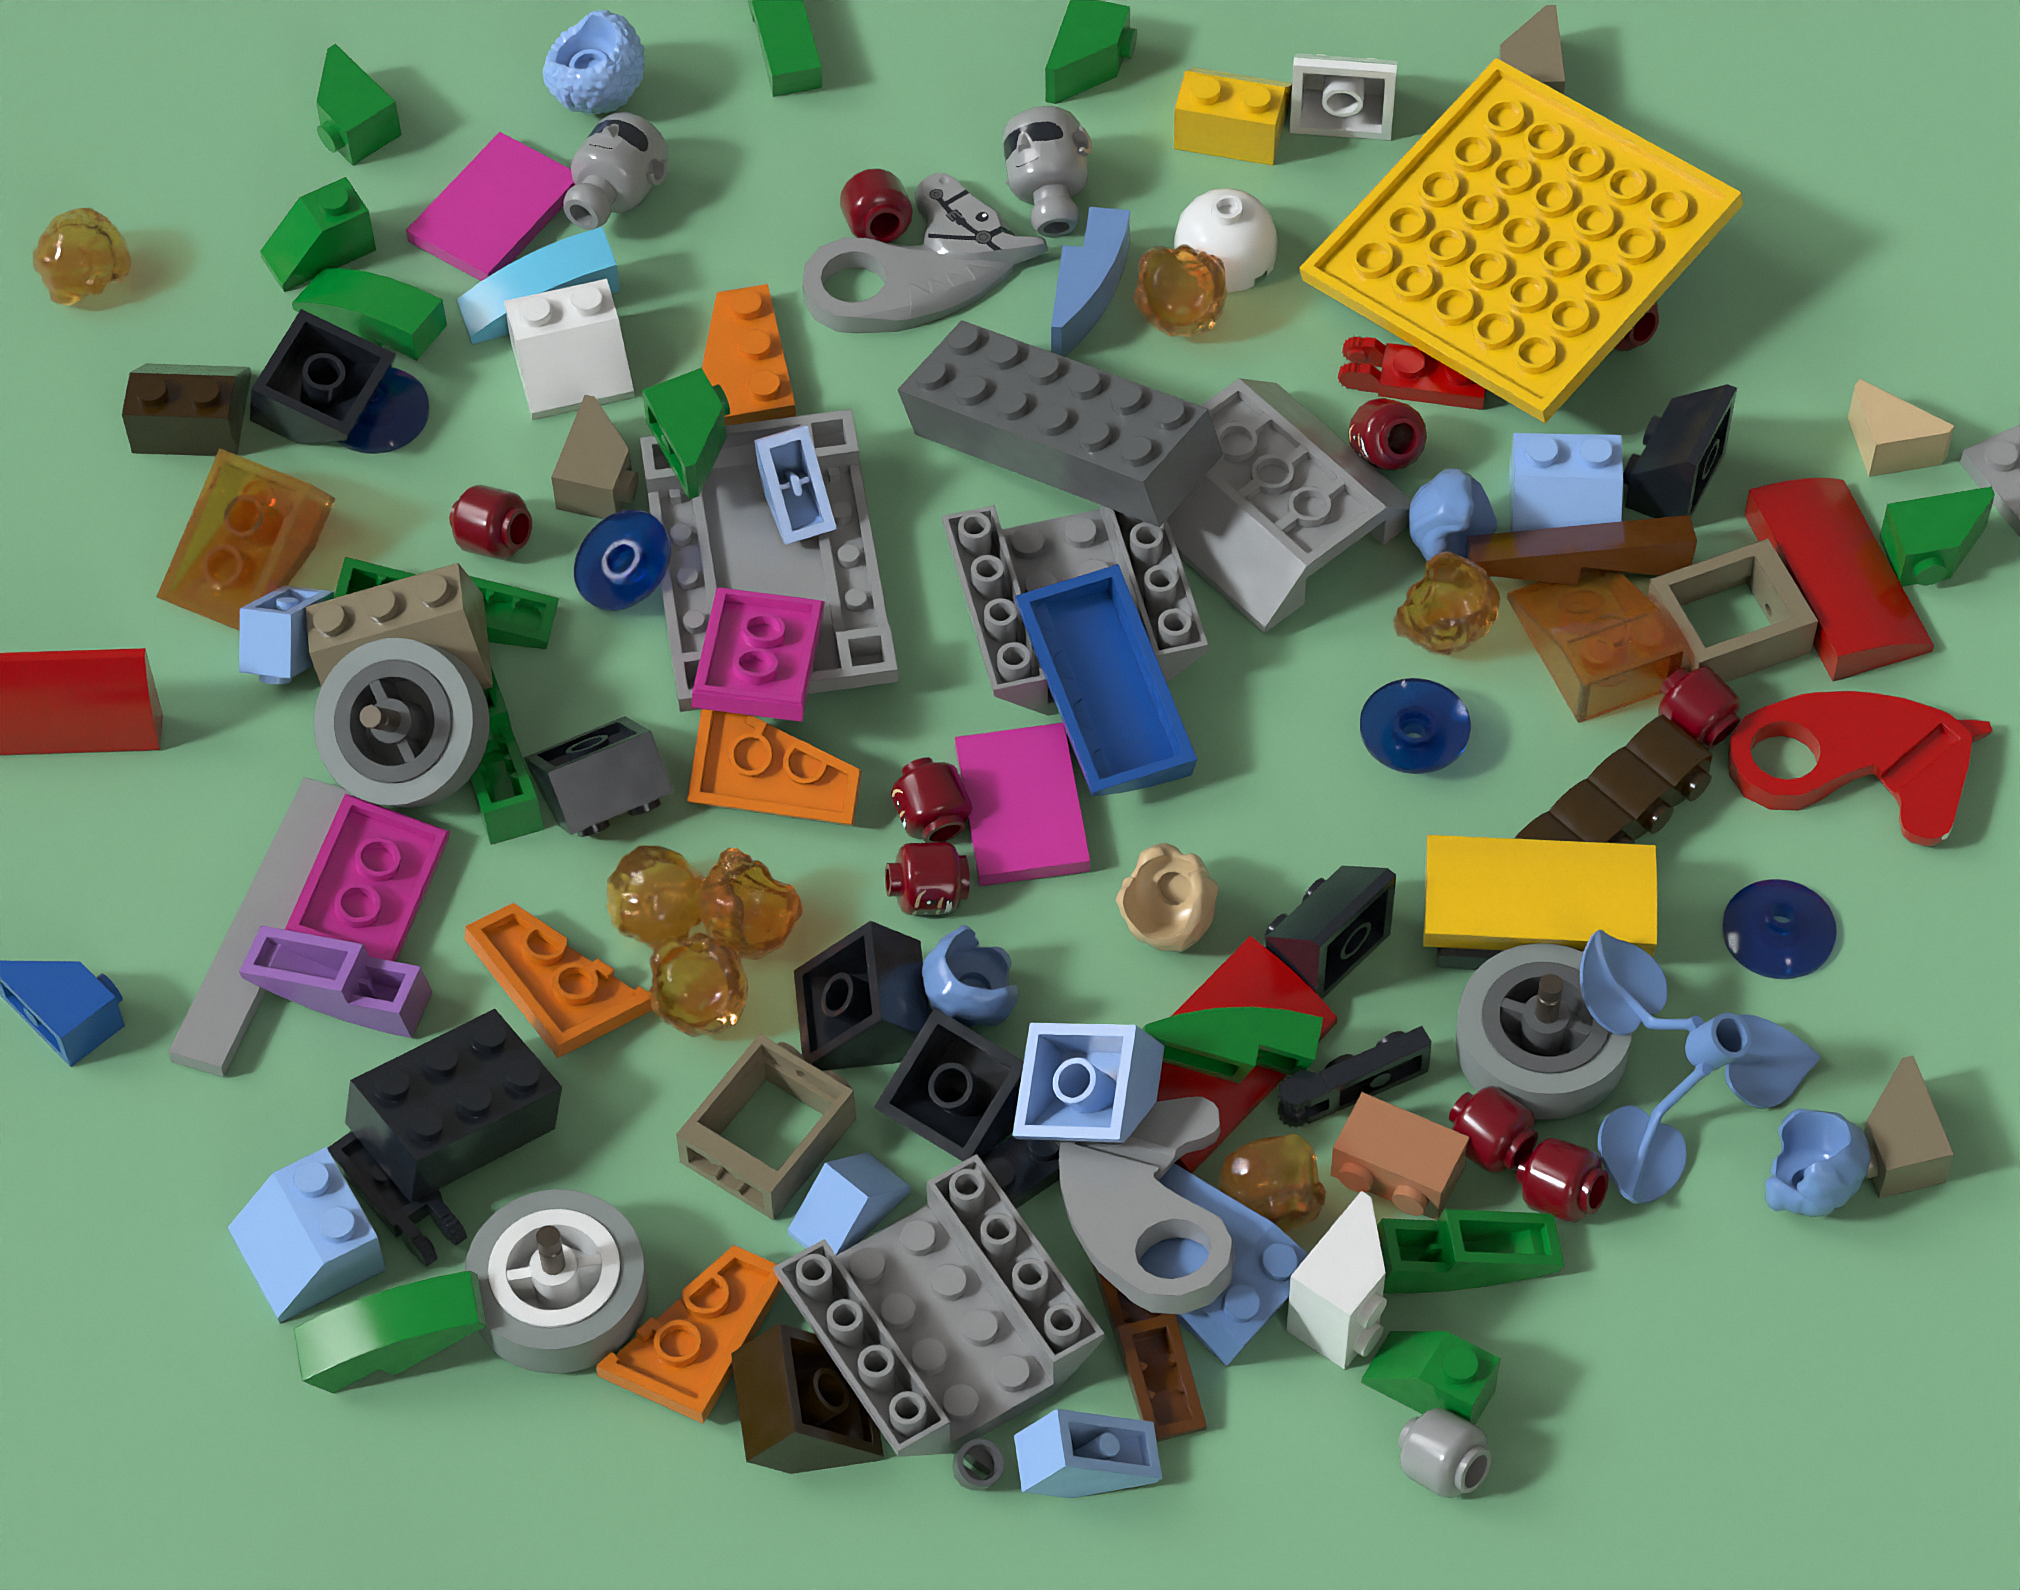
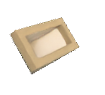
(1895, 433)

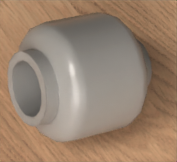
(1444, 1453)

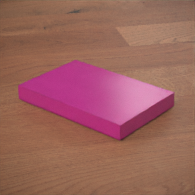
(492, 208)
(758, 654)
(1023, 804)
(369, 878)

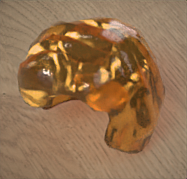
(80, 255)
(1180, 290)
(1449, 606)
(654, 895)
(747, 905)
(698, 984)
(1275, 1180)

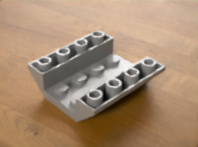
(1278, 502)
(1011, 561)
(945, 1315)

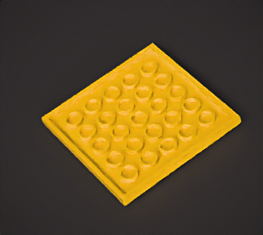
(1521, 239)

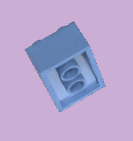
(1260, 1272)

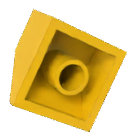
(1230, 115)

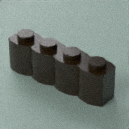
(1629, 789)

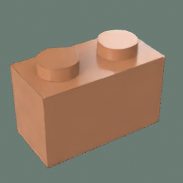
(1399, 1157)

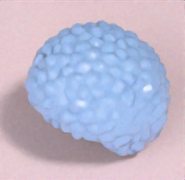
(595, 64)

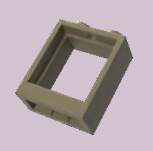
(1763, 571)
(735, 1169)

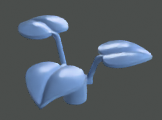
(1760, 1057)

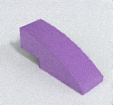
(338, 980)

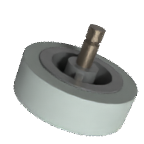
(401, 723)
(1533, 1035)

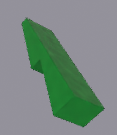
(787, 45)
(511, 613)
(502, 780)

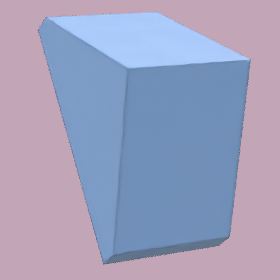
(794, 484)
(847, 1202)

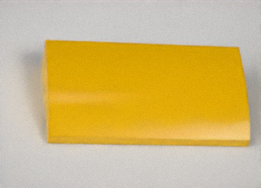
(1537, 891)

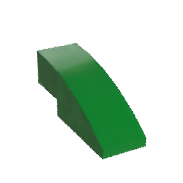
(375, 309)
(1237, 1039)
(1467, 1250)
(389, 1330)

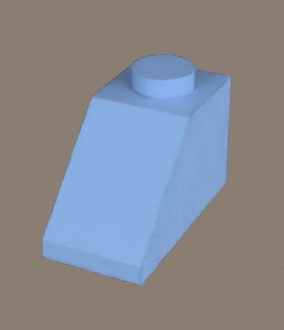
(276, 634)
(1086, 1454)

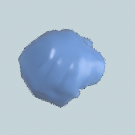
(1448, 512)
(969, 980)
(1818, 1163)

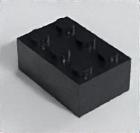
(452, 1105)

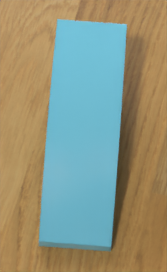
(556, 266)

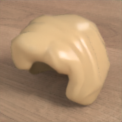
(1168, 898)

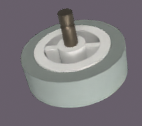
(558, 1280)

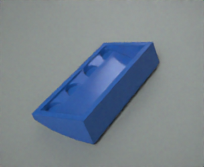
(1107, 683)

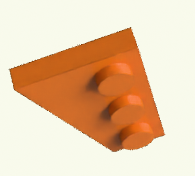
(767, 771)
(687, 1350)

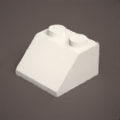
(1343, 96)
(569, 348)
(1340, 1288)

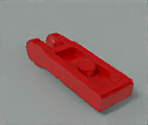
(1405, 375)

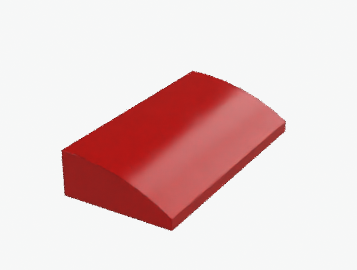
(1841, 574)
(78, 702)
(1245, 979)

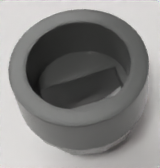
(984, 1457)

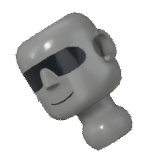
(1047, 165)
(615, 169)

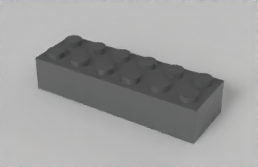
(1061, 422)

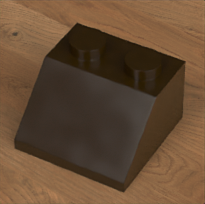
(185, 408)
(799, 1405)

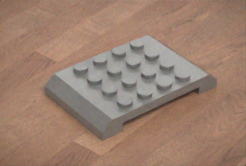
(734, 543)

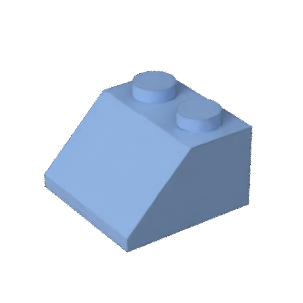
(1564, 480)
(1086, 1082)
(306, 1236)

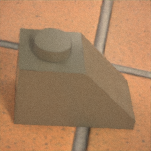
(1537, 49)
(594, 466)
(1906, 1136)

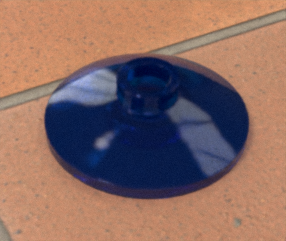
(393, 418)
(622, 560)
(1417, 708)
(1776, 947)

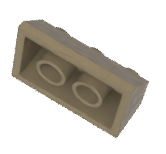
(430, 607)

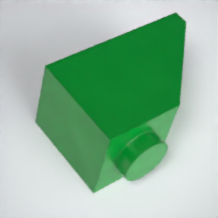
(1088, 48)
(353, 109)
(319, 233)
(688, 425)
(1934, 534)
(1434, 1372)

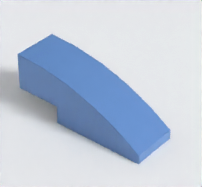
(1089, 277)

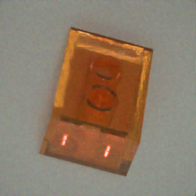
(243, 538)
(1598, 640)

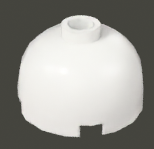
(1234, 230)

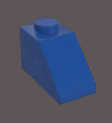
(63, 1004)

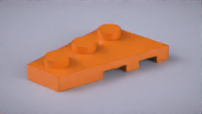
(748, 356)
(551, 983)

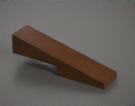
(1559, 553)
(1154, 1364)

